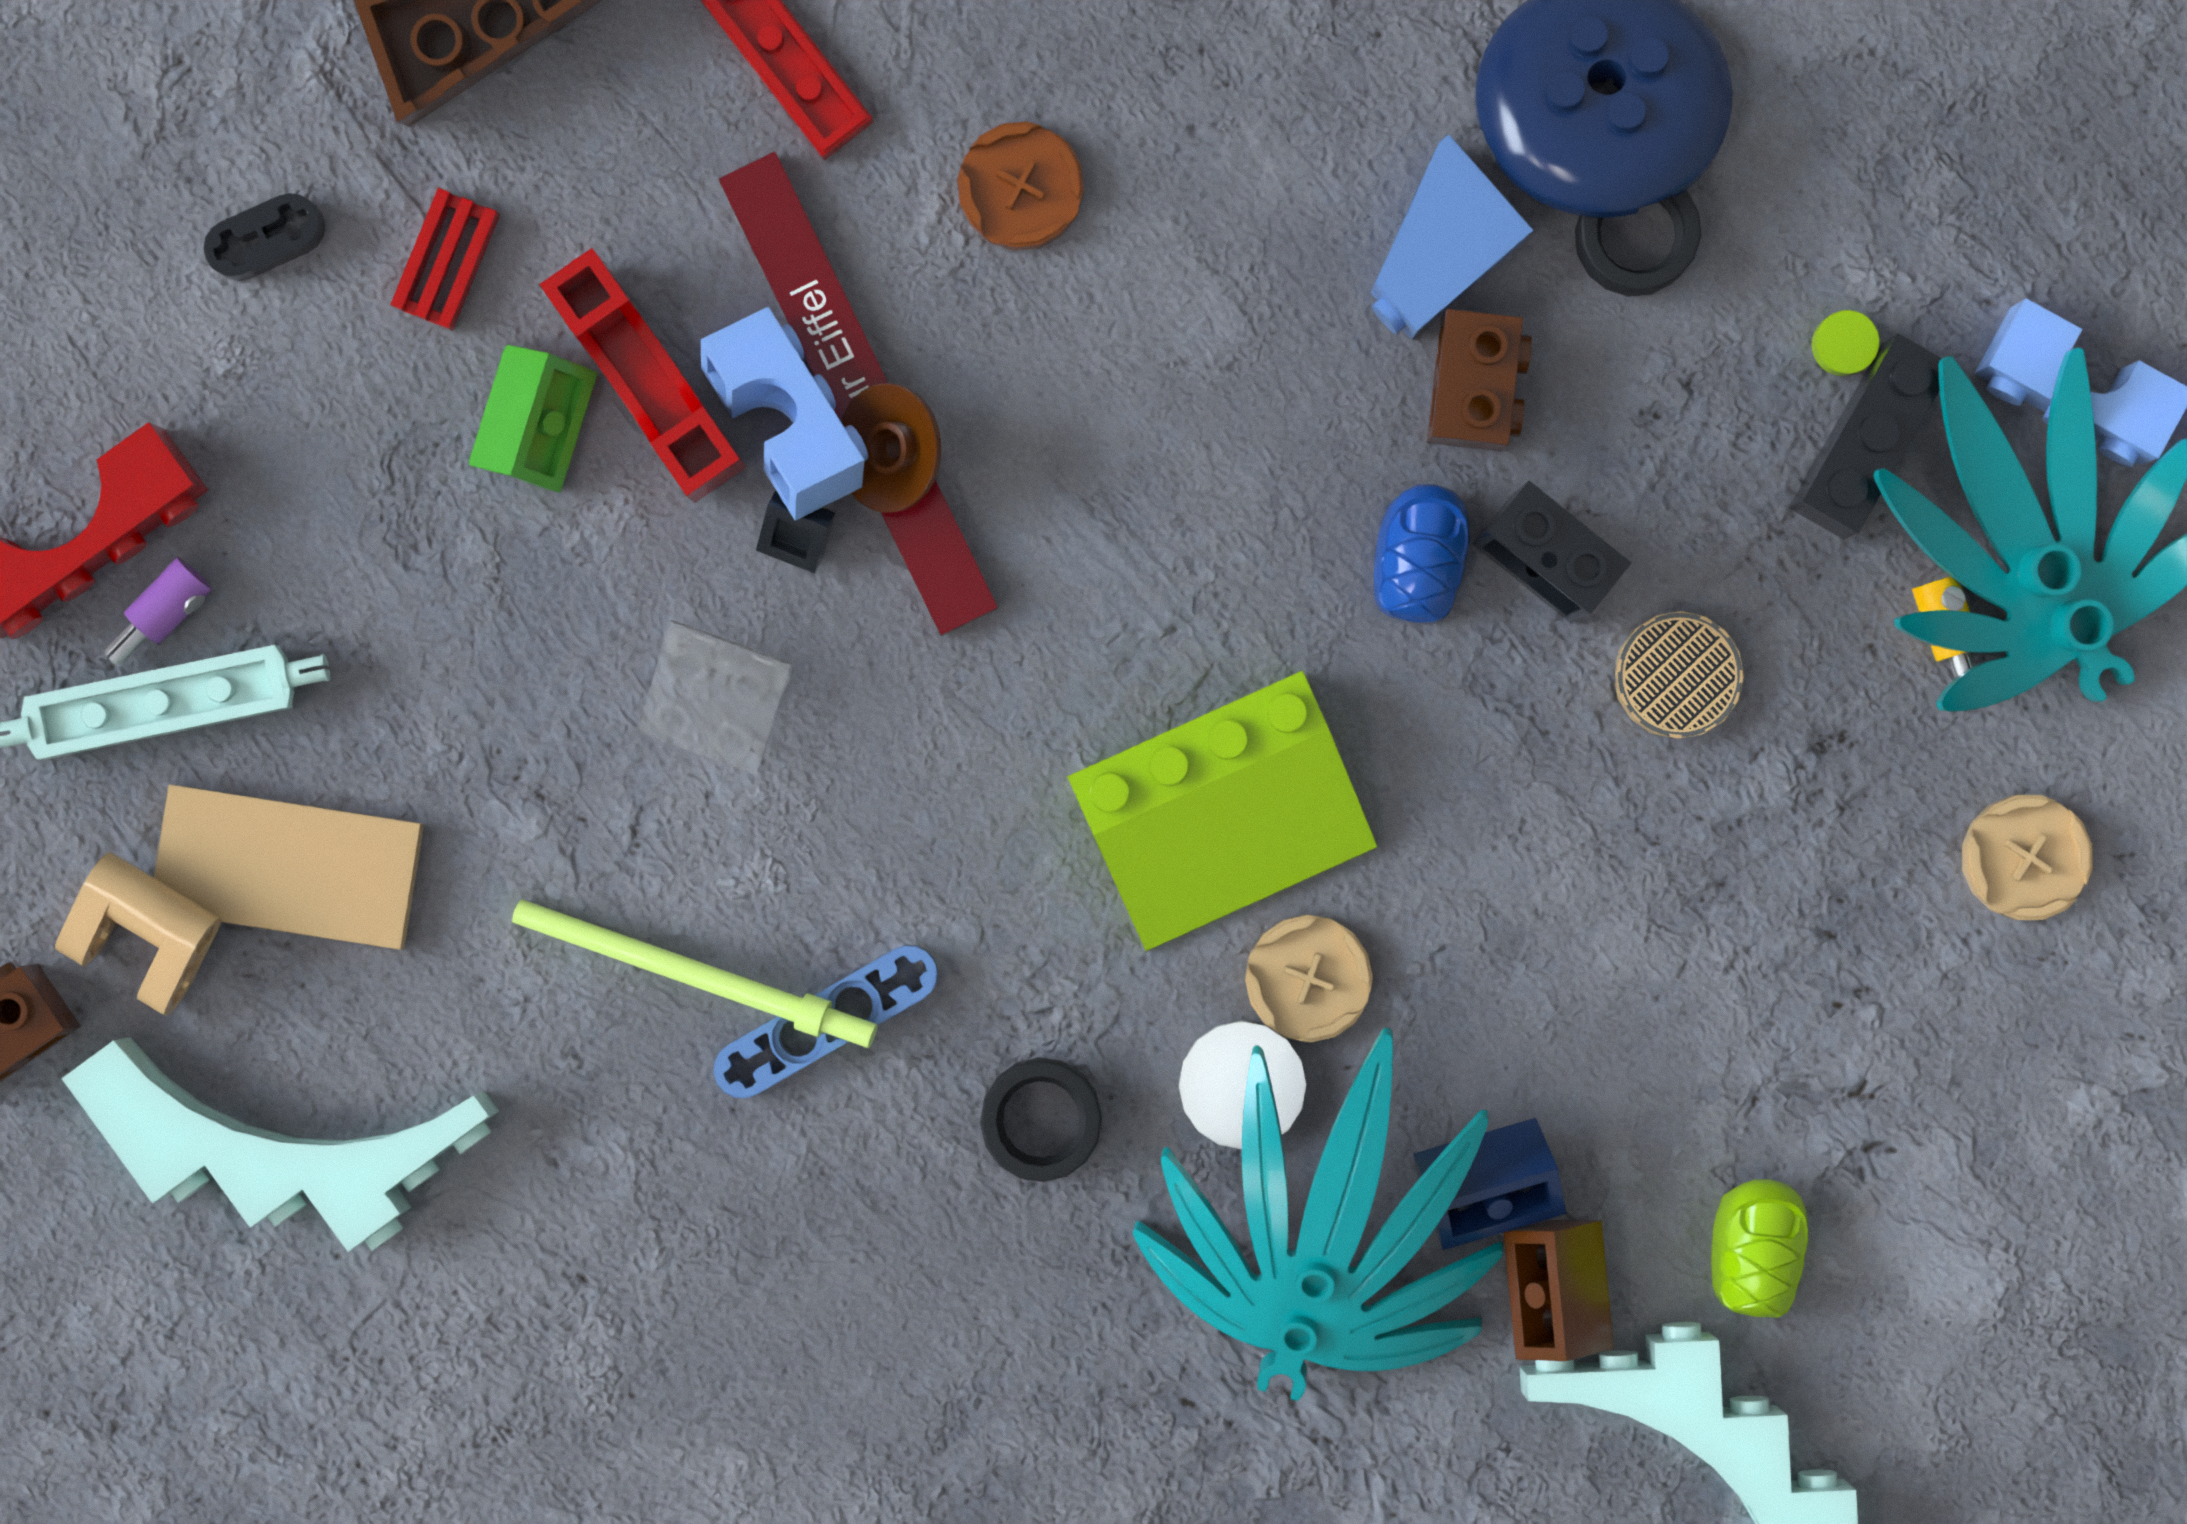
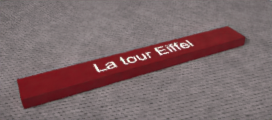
(843, 357)

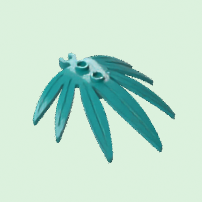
(2053, 591)
(1309, 1296)

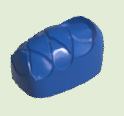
(1421, 554)

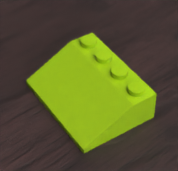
(1223, 810)

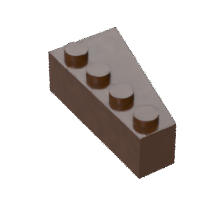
(445, 46)

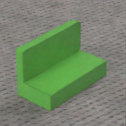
(533, 417)

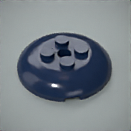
(1592, 148)

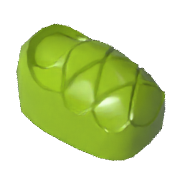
(1759, 1248)

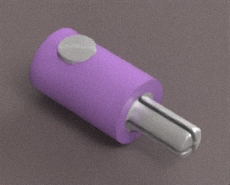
(160, 609)

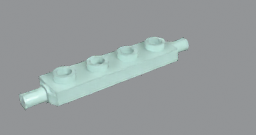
(160, 702)

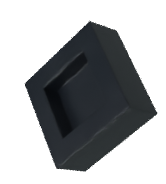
(792, 541)

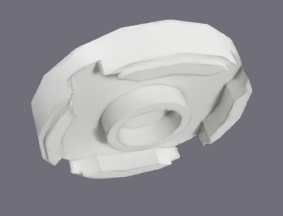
(1217, 1073)

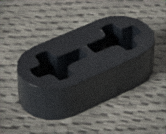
(258, 223)

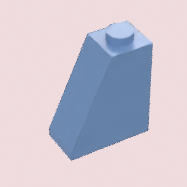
(1446, 242)

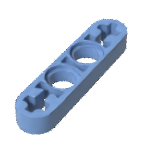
(765, 1074)

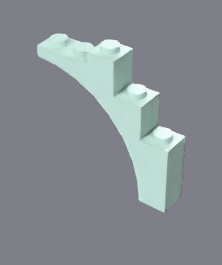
(173, 1138)
(1682, 1397)

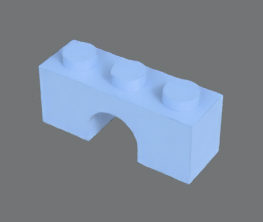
(762, 366)
(2129, 419)

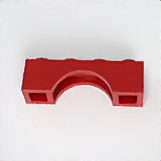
(643, 375)
(141, 487)

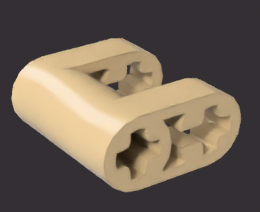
(152, 911)

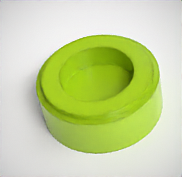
(1845, 343)

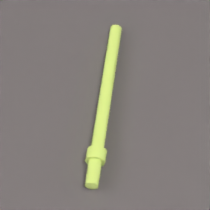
(809, 1014)

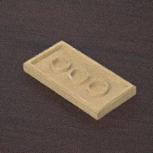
(291, 865)

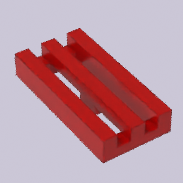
(421, 252)

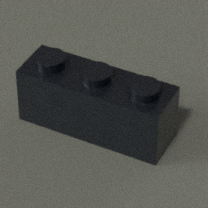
(1869, 437)

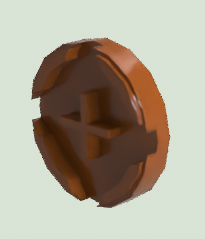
(1020, 186)

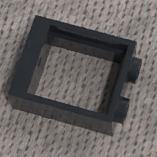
(1571, 560)

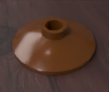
(885, 419)

